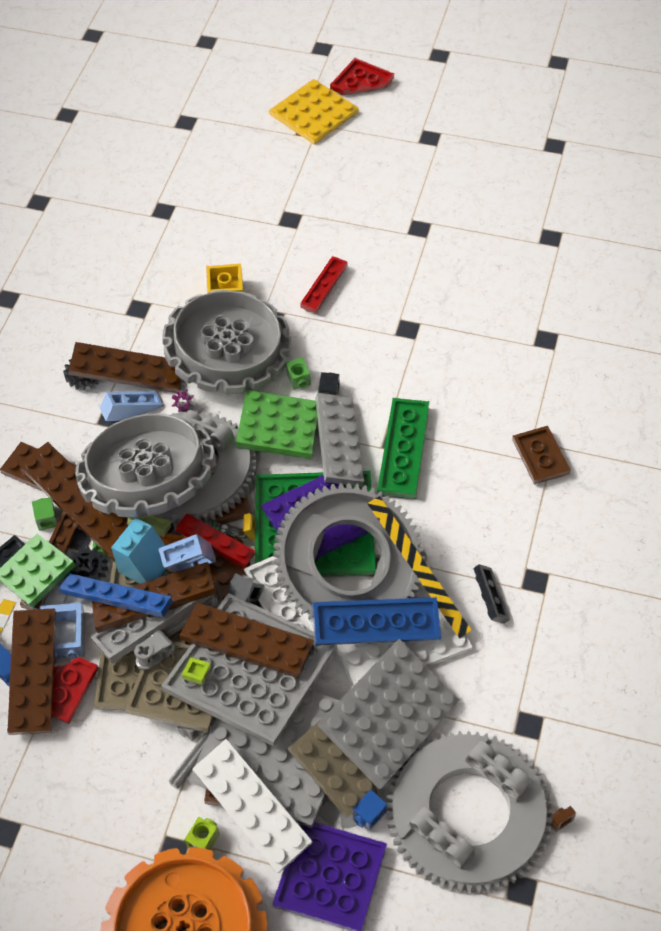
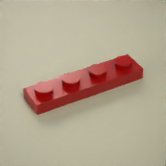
(323, 284)
(220, 542)

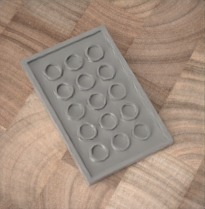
(388, 713)

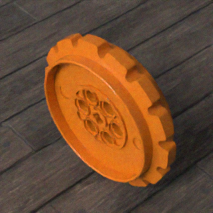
(187, 880)

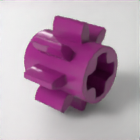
(181, 405)

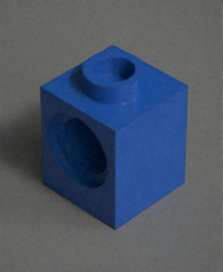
(369, 810)

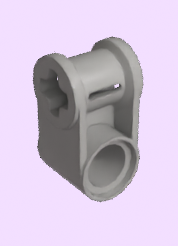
(155, 649)

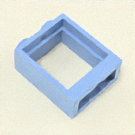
(186, 552)
(70, 612)

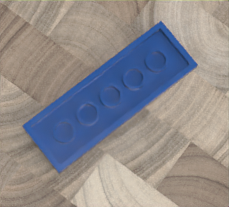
(376, 621)

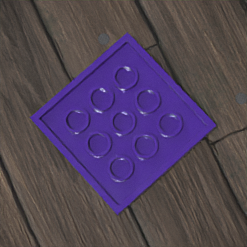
(333, 537)
(332, 878)

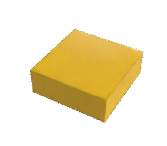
(249, 526)

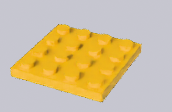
(313, 111)

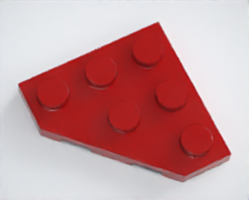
(360, 77)
(70, 687)

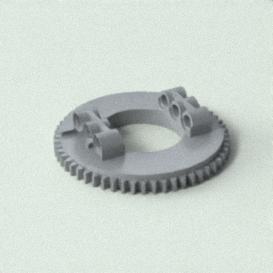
(231, 477)
(303, 534)
(435, 845)

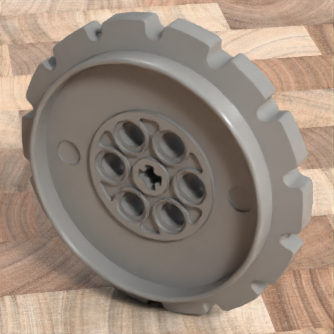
(226, 341)
(145, 465)

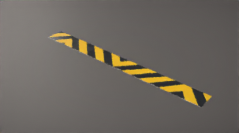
(419, 566)

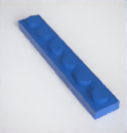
(116, 595)

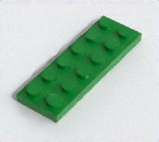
(403, 448)

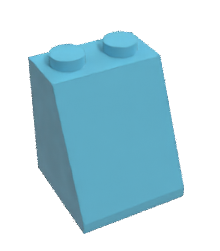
(138, 552)

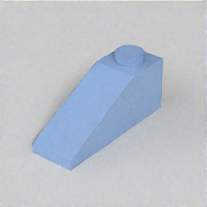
(123, 405)

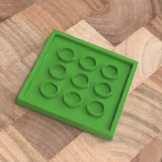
(277, 424)

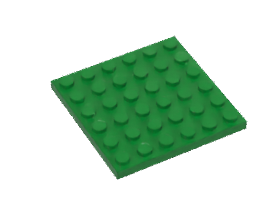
(349, 560)

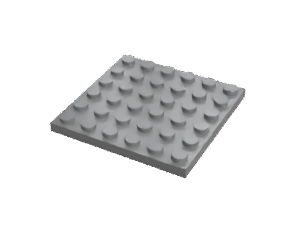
(246, 693)
(275, 763)

